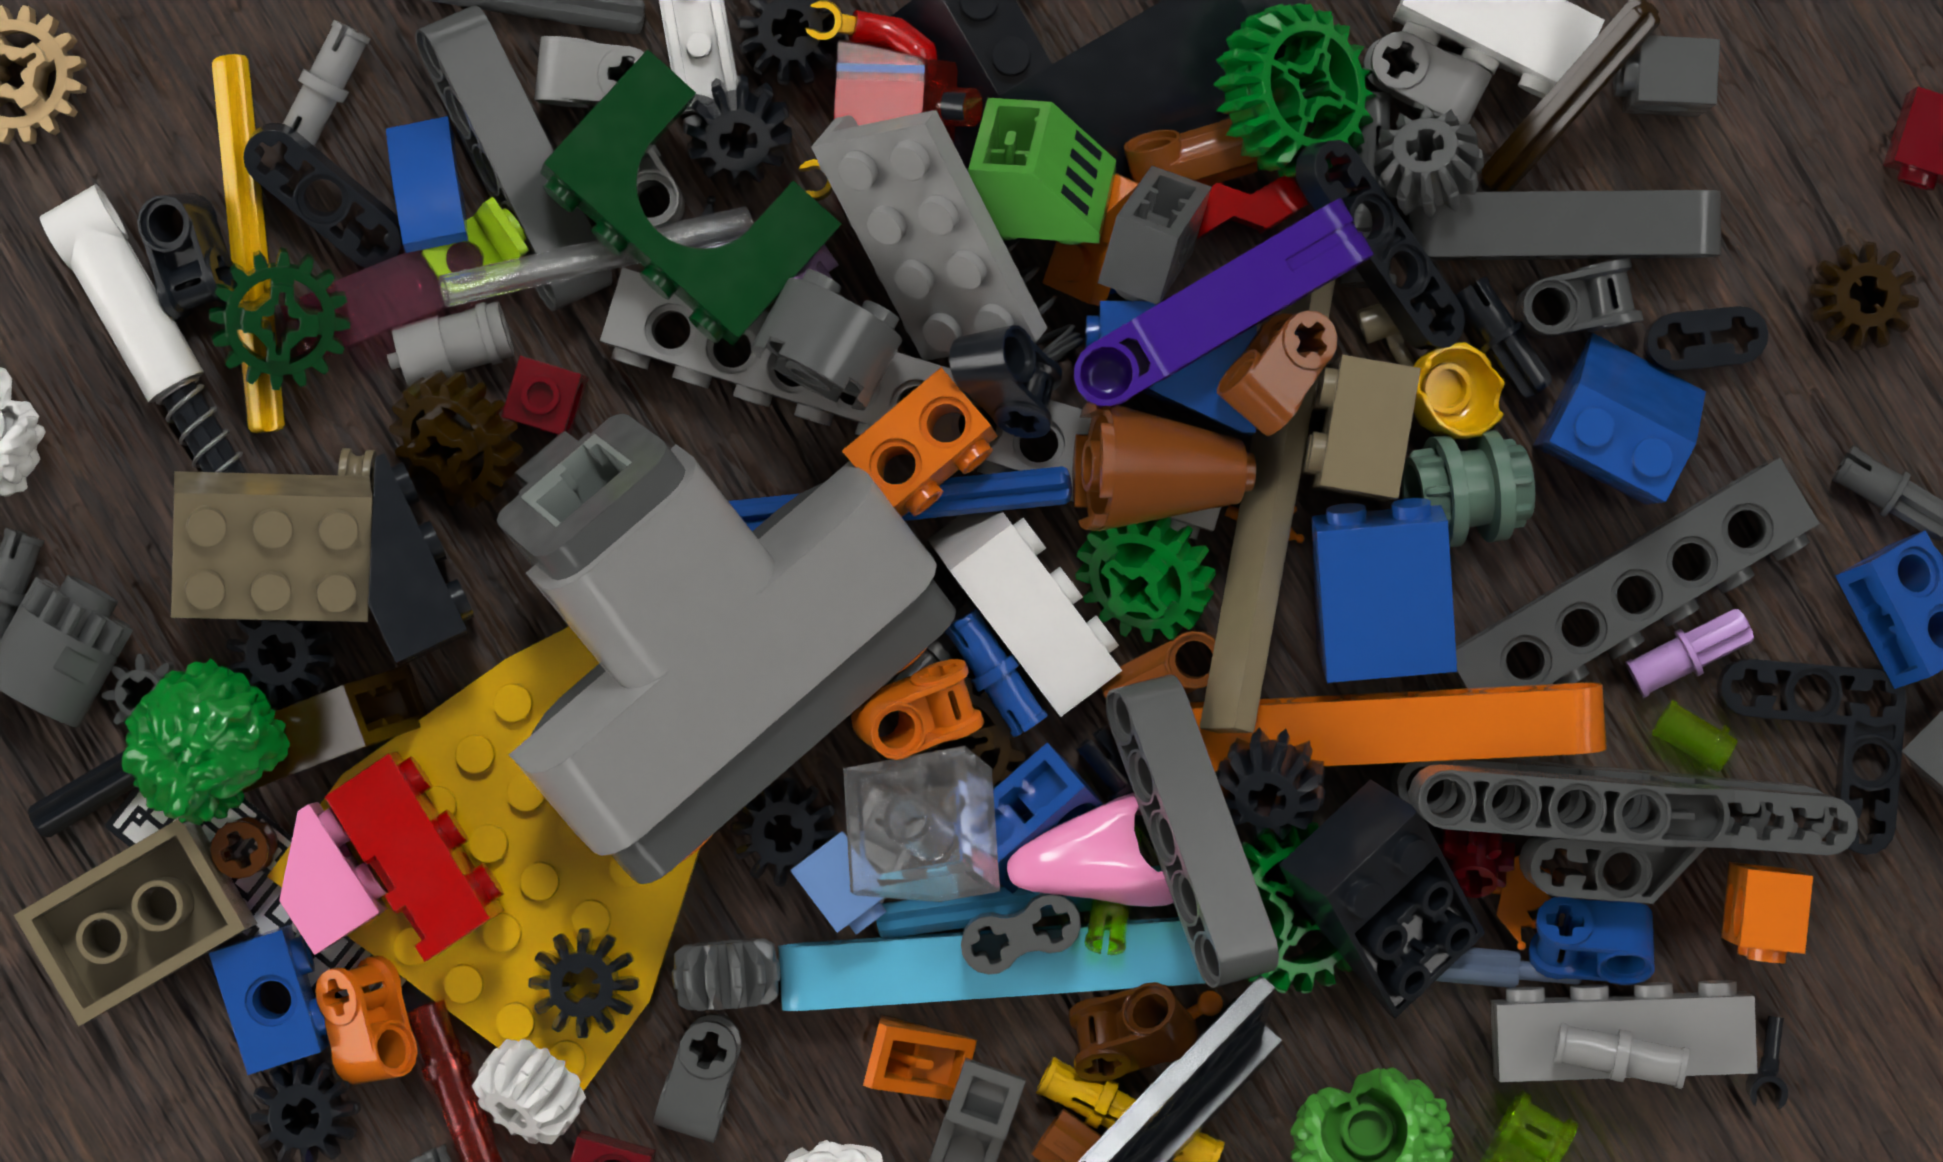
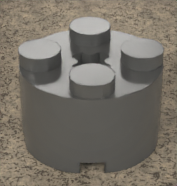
(828, 339)

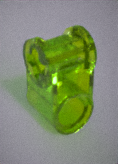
(1517, 1144)

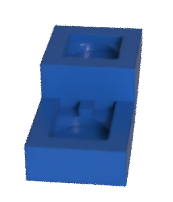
(426, 184)

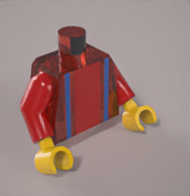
(891, 74)

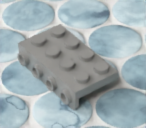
(925, 230)

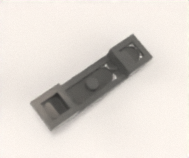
(978, 1114)

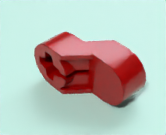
(1258, 211)

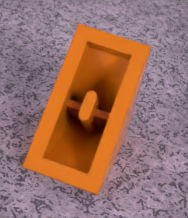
(916, 1059)

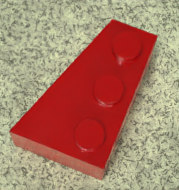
(416, 853)

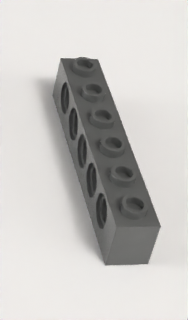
(1763, 492)

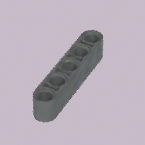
(504, 139)
(1573, 225)
(1192, 831)

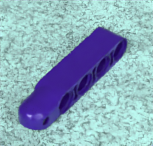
(1221, 306)

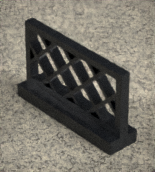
(1195, 1084)

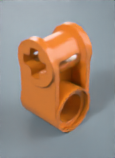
(931, 710)
(367, 1027)

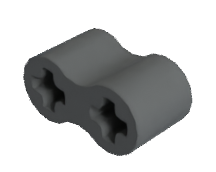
(1020, 933)

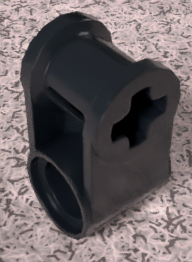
(186, 258)
(1007, 378)

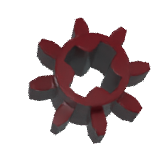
(1478, 860)

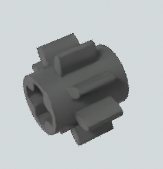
(125, 692)

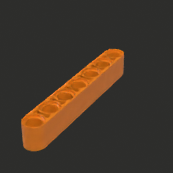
(1431, 724)

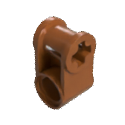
(1271, 375)

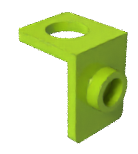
(492, 232)

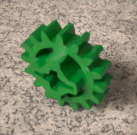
(1146, 577)

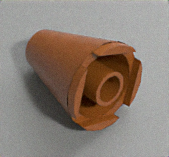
(1153, 468)

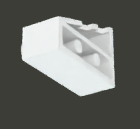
(1520, 36)
(1028, 605)

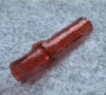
(452, 1082)

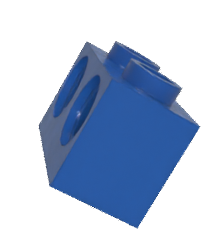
(1900, 611)
(1035, 800)

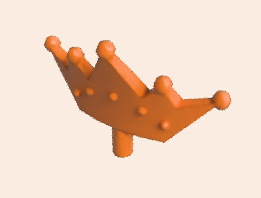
(1517, 900)

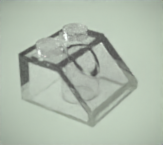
(922, 827)

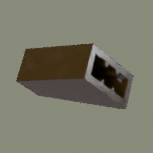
(346, 721)

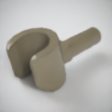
(1377, 325)

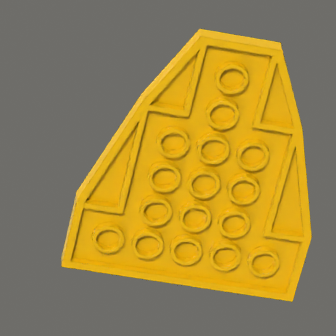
(542, 865)

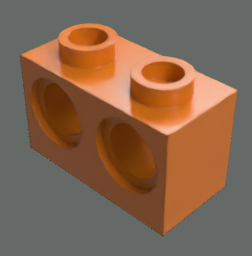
(910, 432)
(1766, 911)

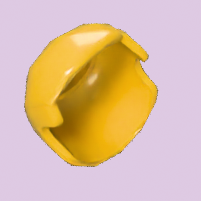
(1457, 392)

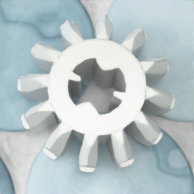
(529, 1091)

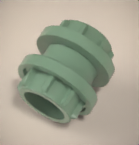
(1476, 487)

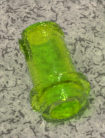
(1695, 736)

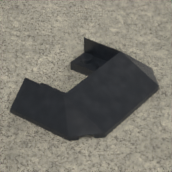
(1123, 84)

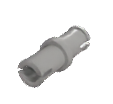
(326, 81)
(1621, 1055)

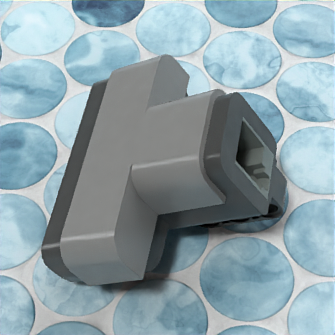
(709, 637)

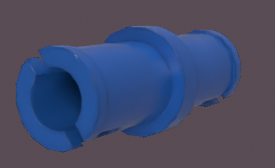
(995, 673)

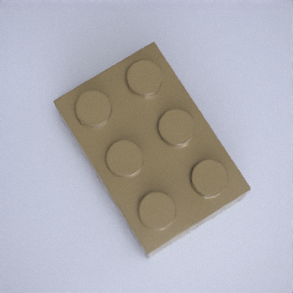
(1361, 428)
(271, 546)
(134, 920)

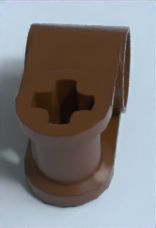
(1124, 1034)

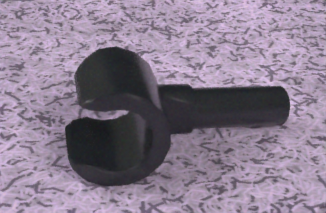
(1769, 1065)

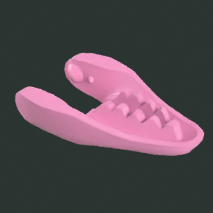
(1092, 859)

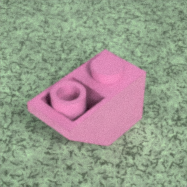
(324, 883)

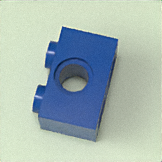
(261, 1035)

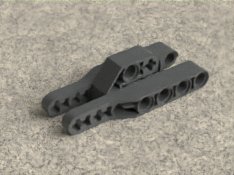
(1649, 815)

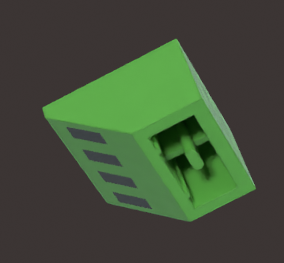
(1040, 173)

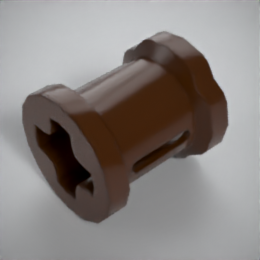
(241, 866)

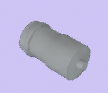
(451, 342)

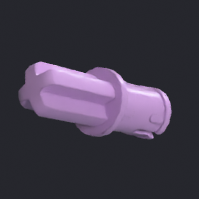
(1690, 651)

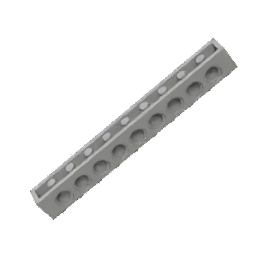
(632, 333)

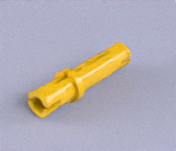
(1105, 1104)

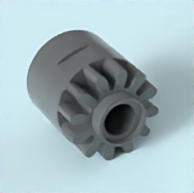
(61, 648)

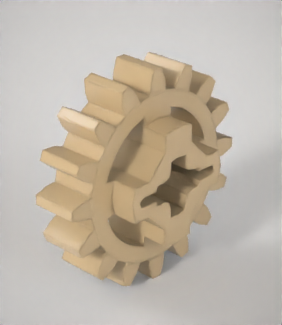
(40, 61)

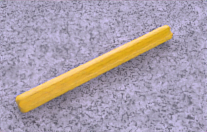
(245, 220)

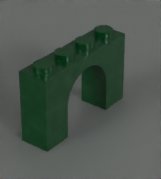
(599, 175)

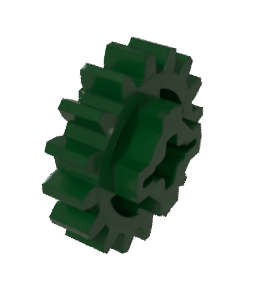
(310, 319)

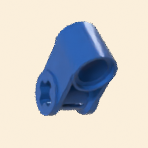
(1599, 940)

